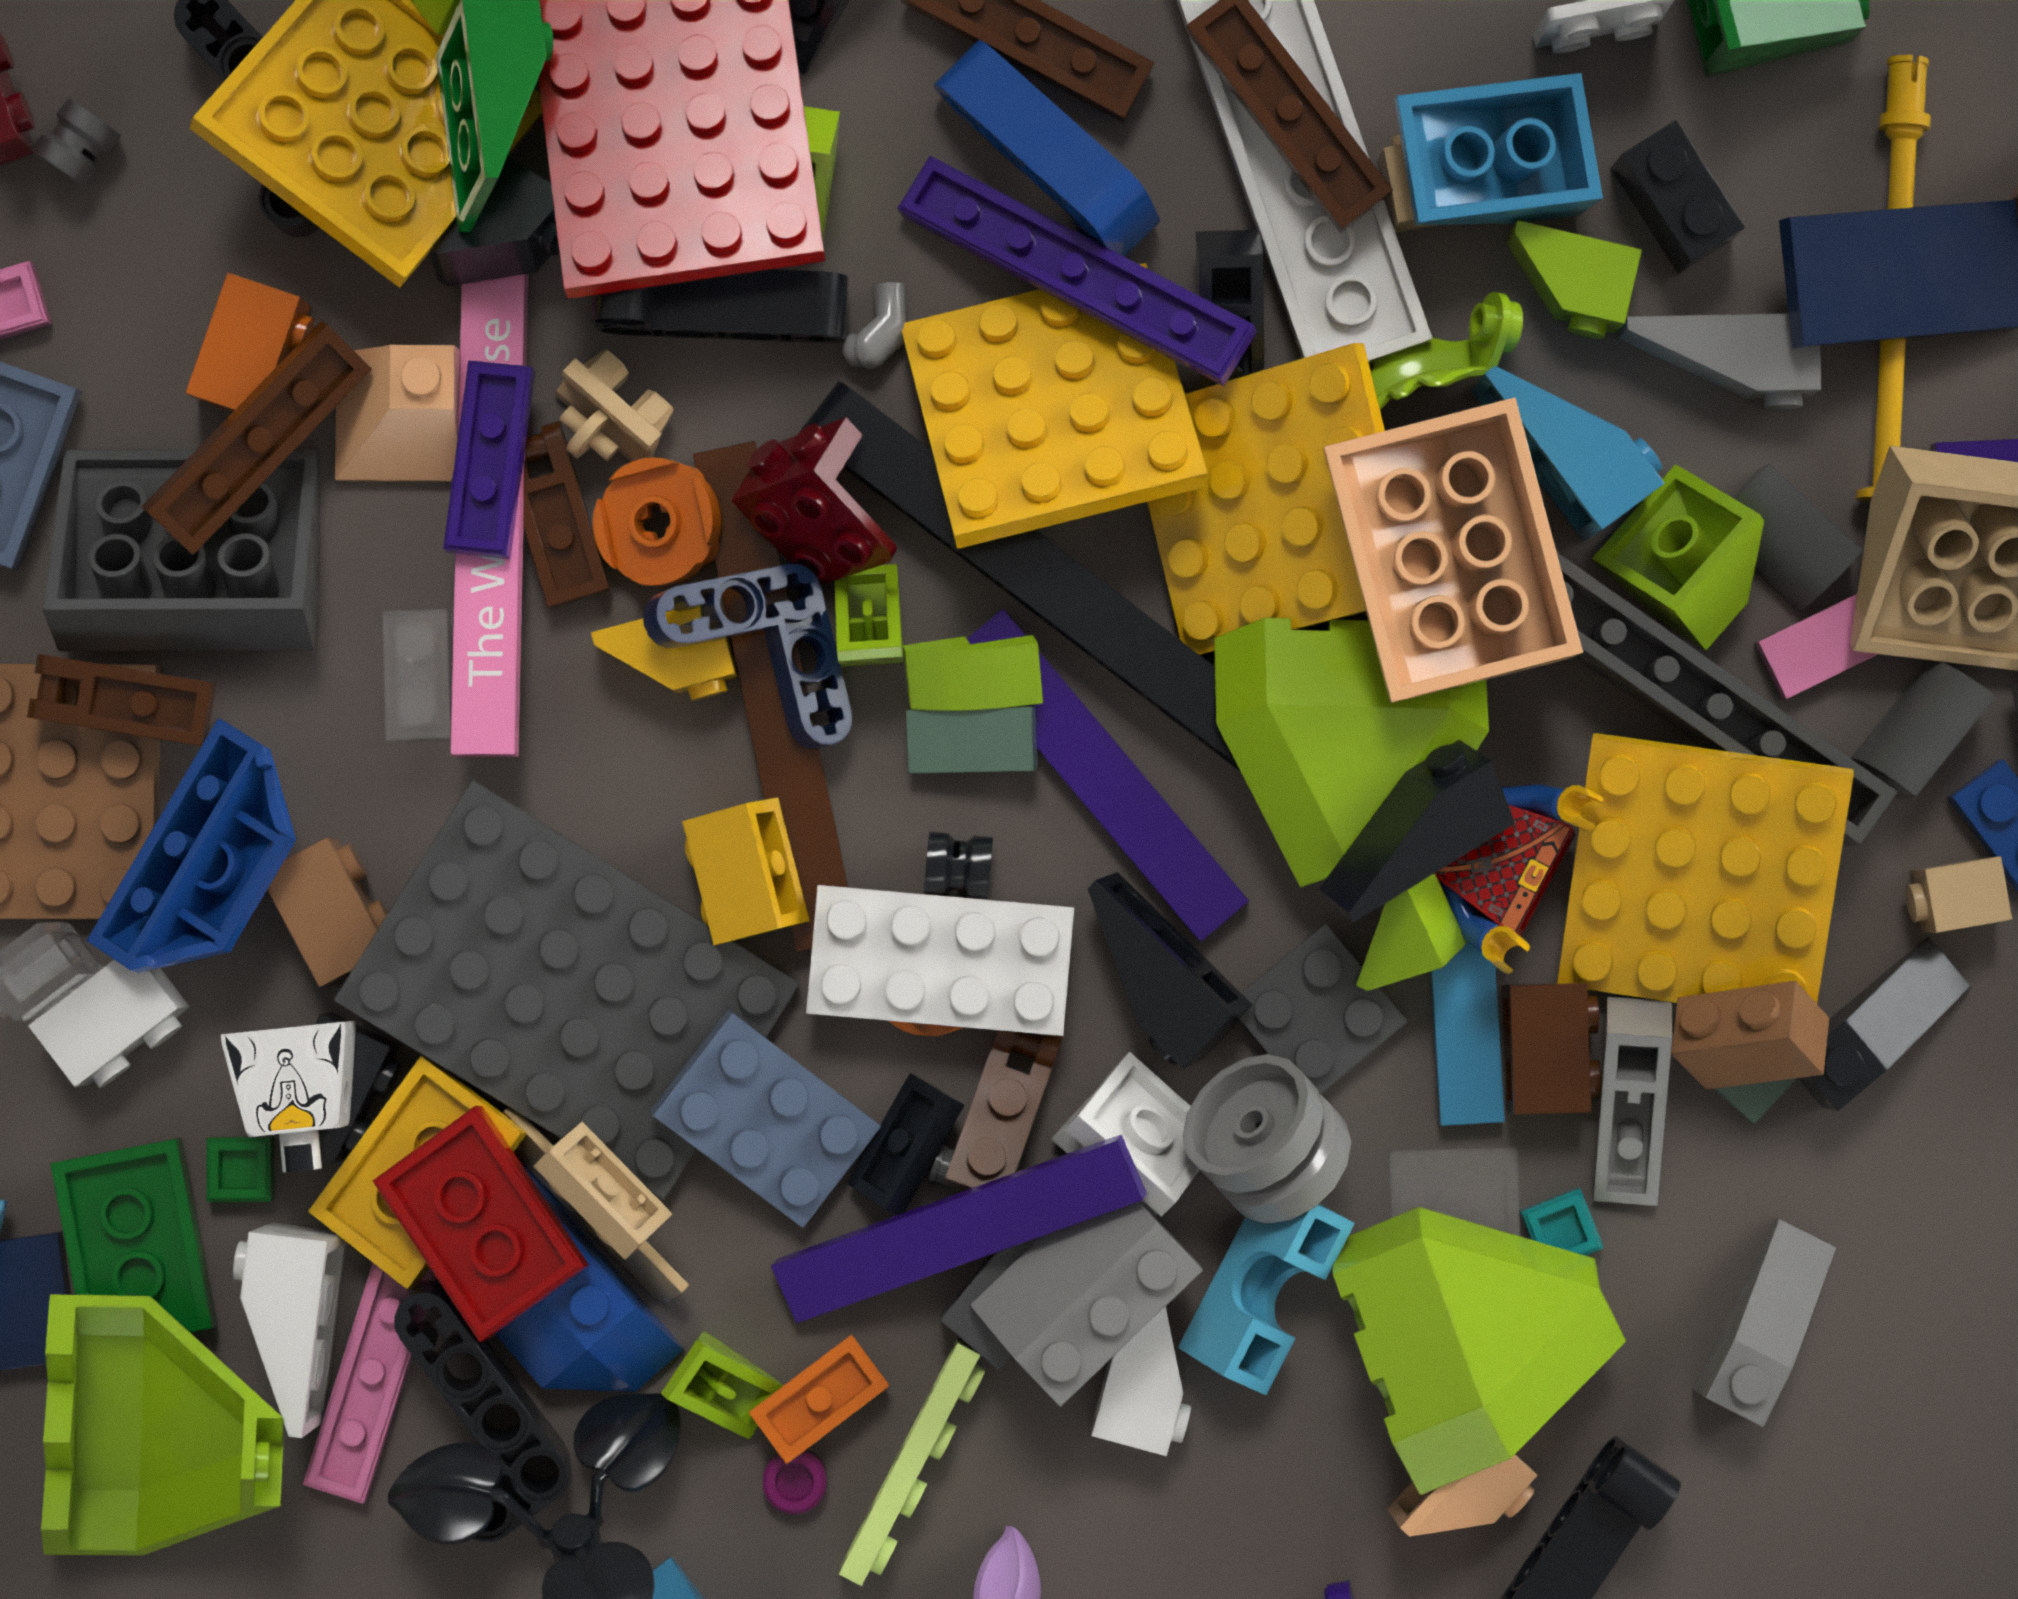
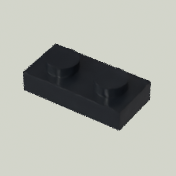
(905, 1144)

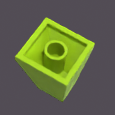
(1687, 556)

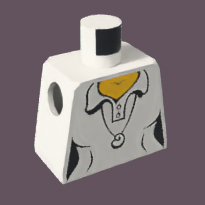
(293, 1085)

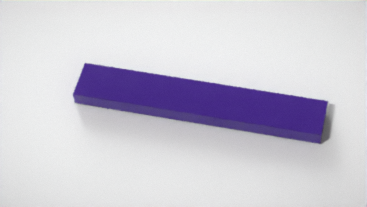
(1077, 270)
(1125, 800)
(959, 1229)

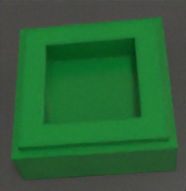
(240, 1169)

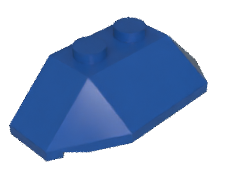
(202, 859)
(591, 1328)

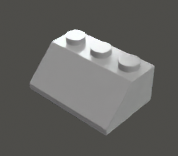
(1084, 1295)

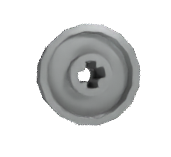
(1267, 1139)

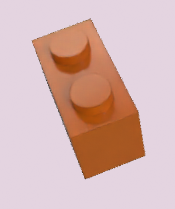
(246, 341)

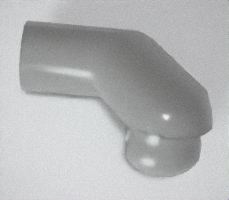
(884, 333)

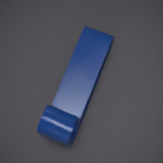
(1049, 149)

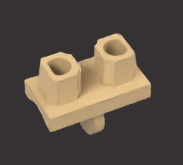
(602, 417)

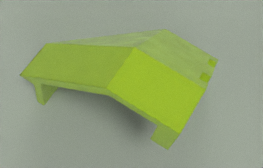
(1320, 732)
(1470, 1336)
(146, 1432)

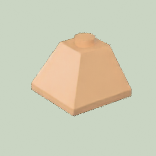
(401, 416)
(1466, 1502)

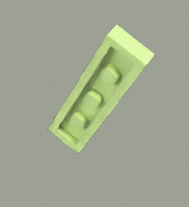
(901, 1487)

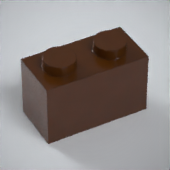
(1549, 1048)

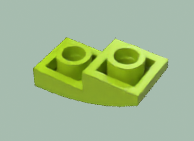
(973, 676)

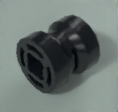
(958, 865)

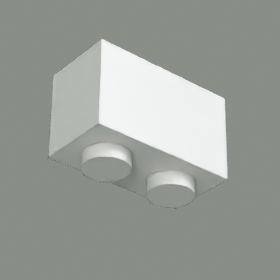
(107, 1021)

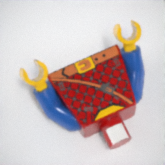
(1506, 877)

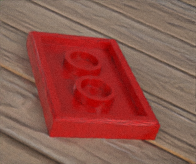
(480, 1223)

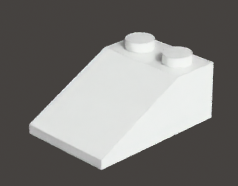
(292, 1307)

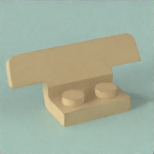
(604, 1200)

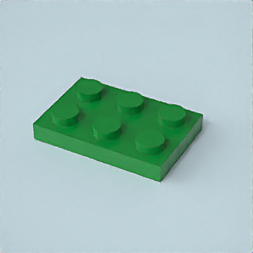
(135, 1229)

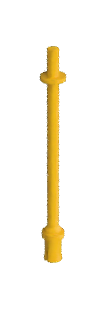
(1903, 125)

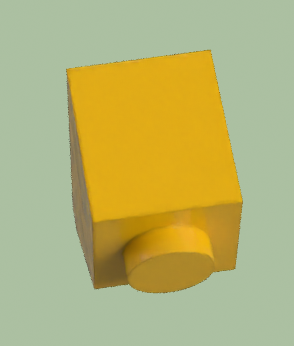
(692, 668)

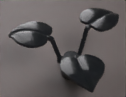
(625, 1437)

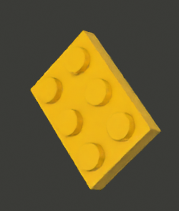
(415, 1113)

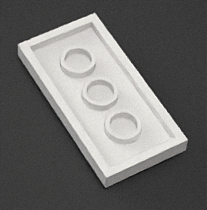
(940, 960)

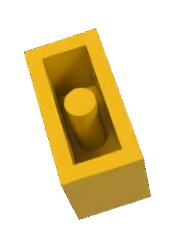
(745, 871)

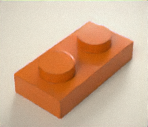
(818, 1399)

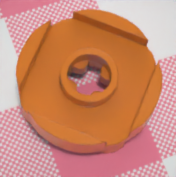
(688, 540)

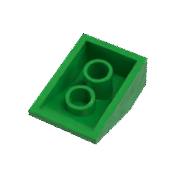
(485, 83)

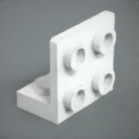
(1573, 24)

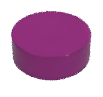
(797, 1485)

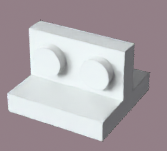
(1152, 1125)

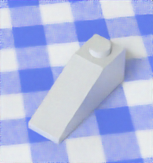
(1143, 1393)

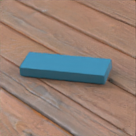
(1467, 1040)

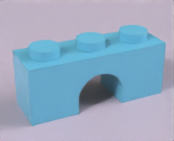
(1236, 1318)

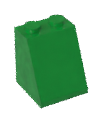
(1761, 31)

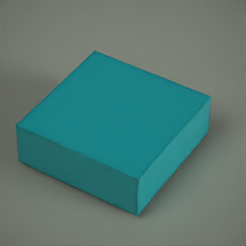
(1563, 1223)

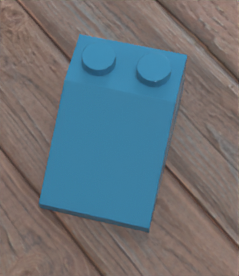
(1499, 152)
(1578, 458)

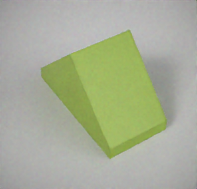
(869, 618)
(1412, 936)
(720, 1385)

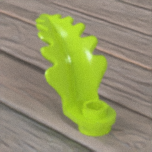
(1493, 329)

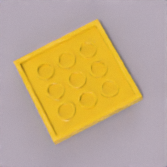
(347, 126)
(1046, 416)
(1269, 522)
(1702, 870)

